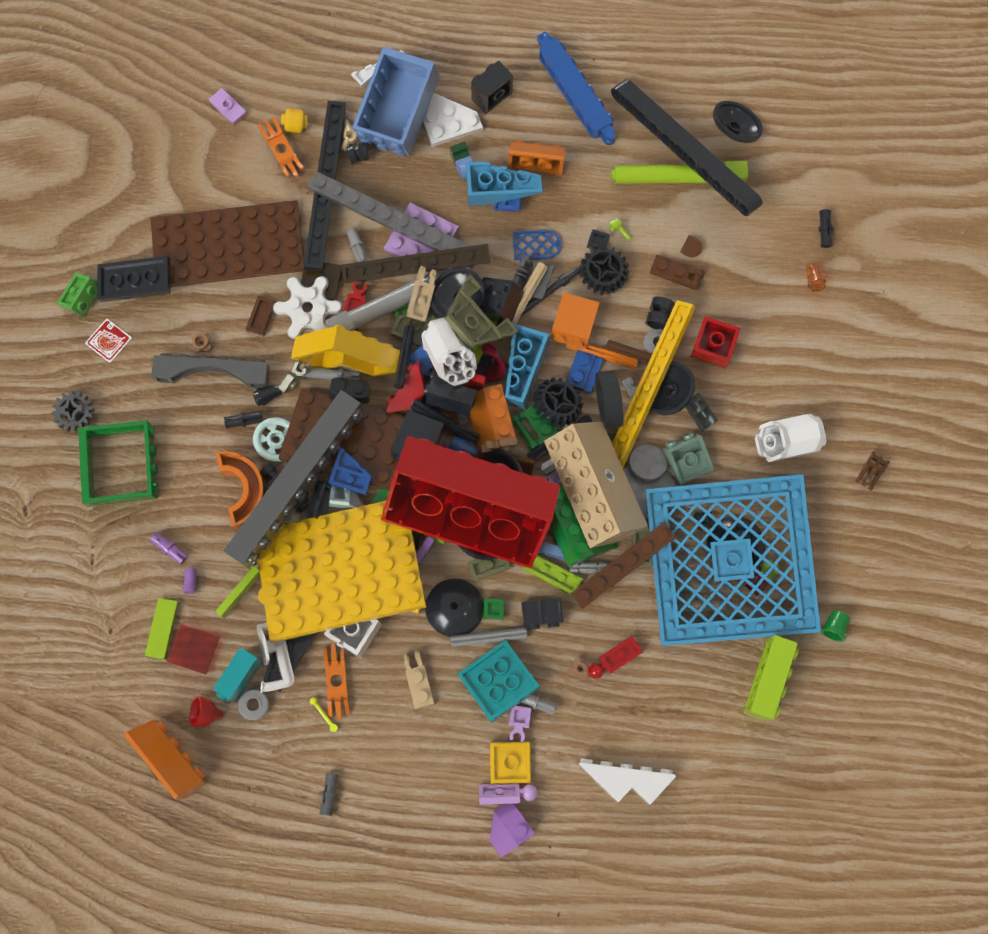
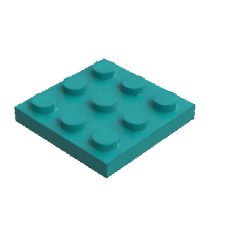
(498, 681)

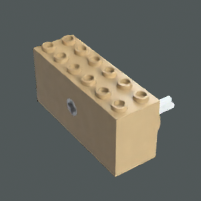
(594, 483)

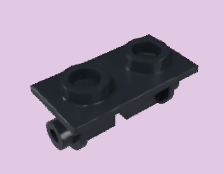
(320, 500)

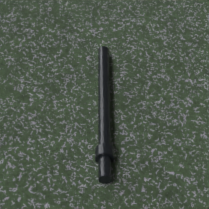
(563, 280)

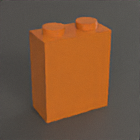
(574, 320)

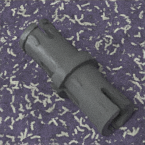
(328, 794)

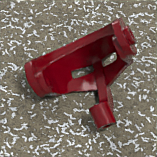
(499, 363)

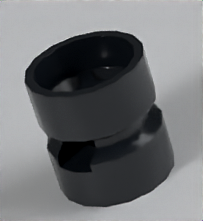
(660, 312)

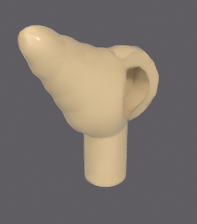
(348, 135)

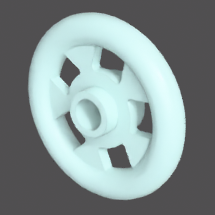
(259, 438)

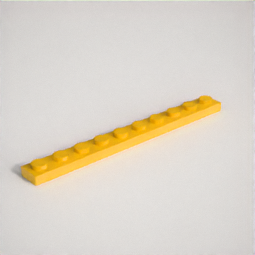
(652, 379)

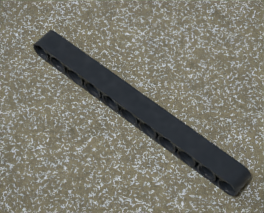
(687, 147)

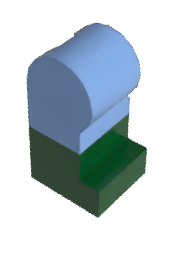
(460, 155)

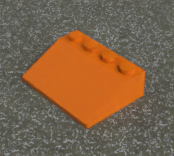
(166, 759)

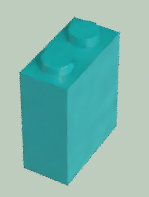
(237, 676)

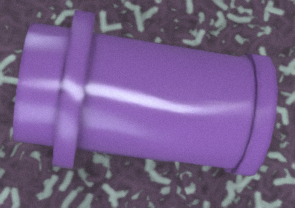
(190, 581)

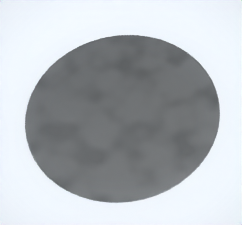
(639, 487)

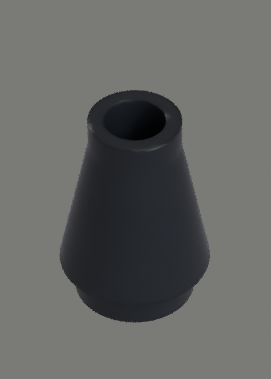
(266, 394)

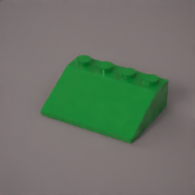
(570, 535)

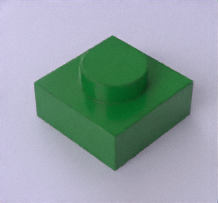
(493, 609)

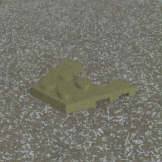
(471, 322)

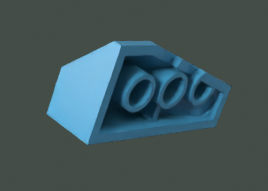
(495, 184)

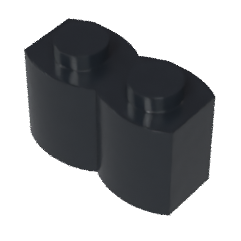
(358, 389)
(542, 613)

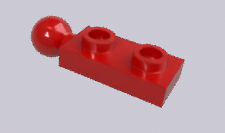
(615, 658)

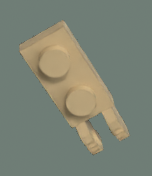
(421, 295)
(418, 682)

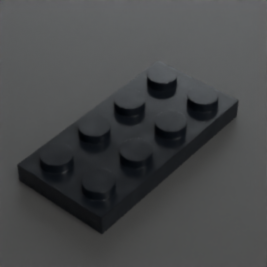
(133, 279)

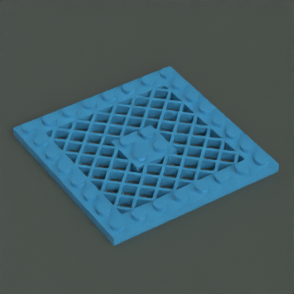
(734, 561)

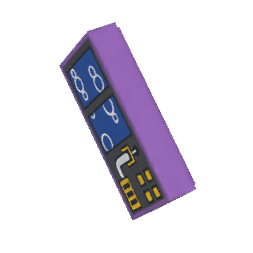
(425, 549)

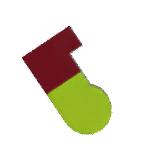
(763, 568)

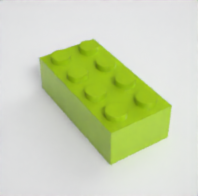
(771, 678)

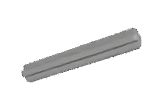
(488, 637)

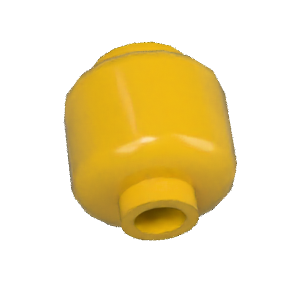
(294, 120)

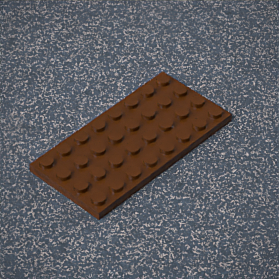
(230, 243)
(367, 444)

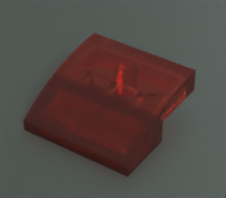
(193, 649)

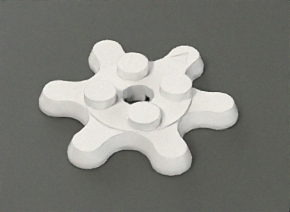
(294, 306)

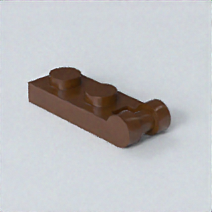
(676, 272)

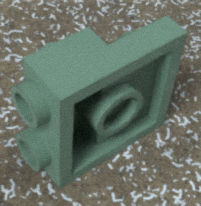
(688, 457)

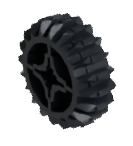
(610, 273)
(568, 402)

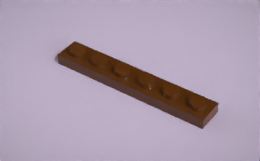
(623, 565)

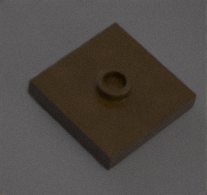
(331, 272)

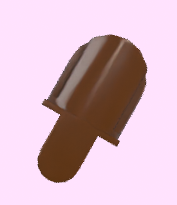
(873, 469)

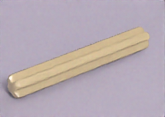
(530, 288)

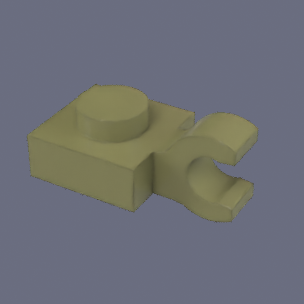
(292, 379)

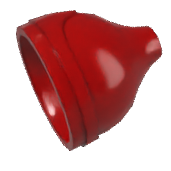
(203, 712)

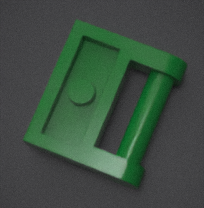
(541, 428)

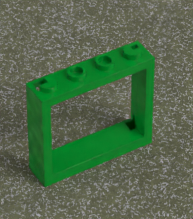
(86, 462)

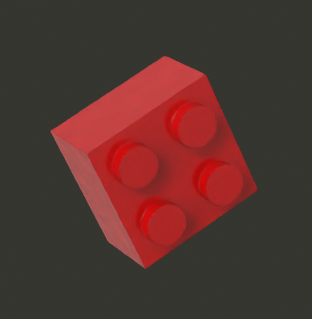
(715, 342)

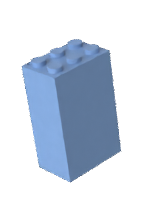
(396, 101)

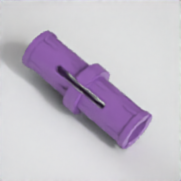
(168, 548)

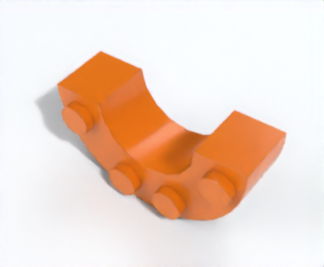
(253, 485)

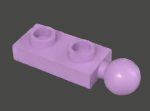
(505, 793)

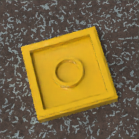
(510, 762)

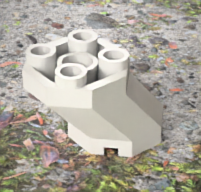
(448, 353)
(790, 437)

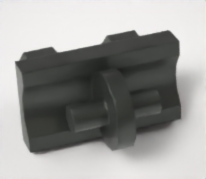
(701, 412)

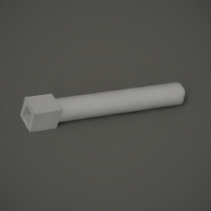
(376, 308)

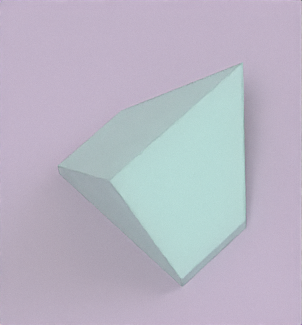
(344, 498)

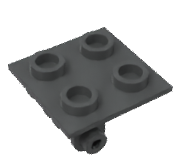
(524, 272)

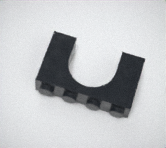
(454, 398)

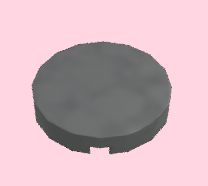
(647, 463)

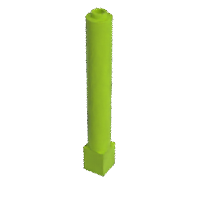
(668, 173)

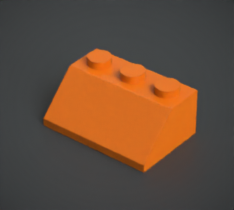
(536, 158)
(491, 415)

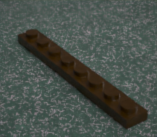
(411, 263)

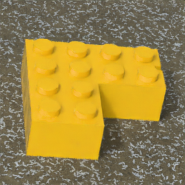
(342, 347)

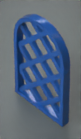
(539, 232)

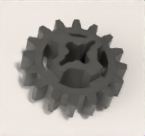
(66, 407)

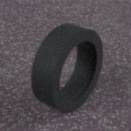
(609, 399)

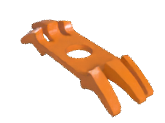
(276, 139)
(340, 692)

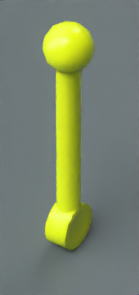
(333, 727)

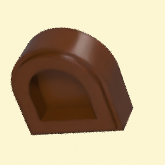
(691, 247)

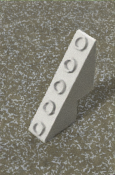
(619, 780)

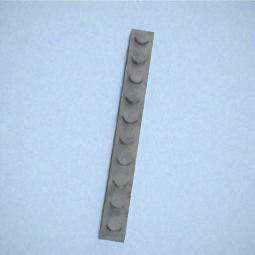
(383, 214)

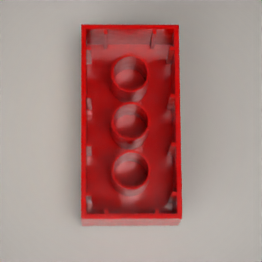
(470, 502)

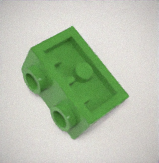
(79, 294)

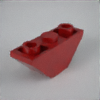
(413, 389)

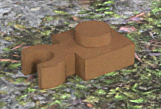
(504, 444)

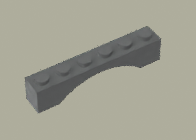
(172, 369)

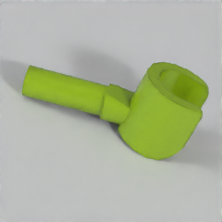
(617, 225)

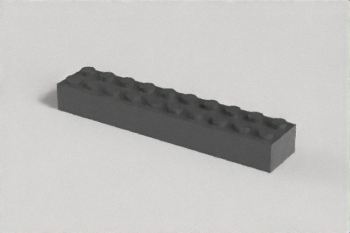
(295, 479)

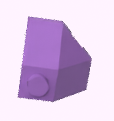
(508, 829)

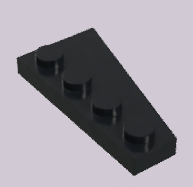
(296, 649)

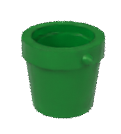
(836, 626)

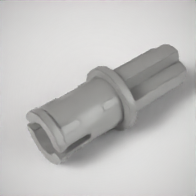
(356, 244)
(540, 704)

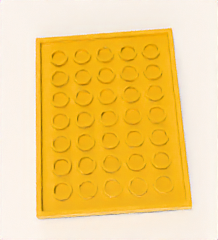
(338, 573)

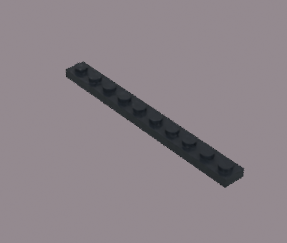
(327, 166)

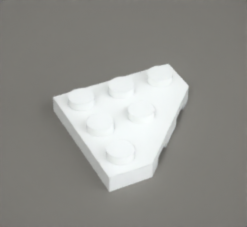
(449, 121)

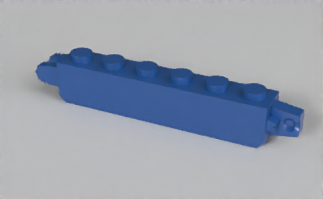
(575, 89)

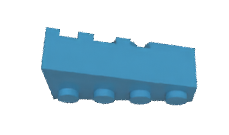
(525, 362)

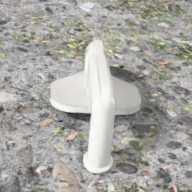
(283, 660)

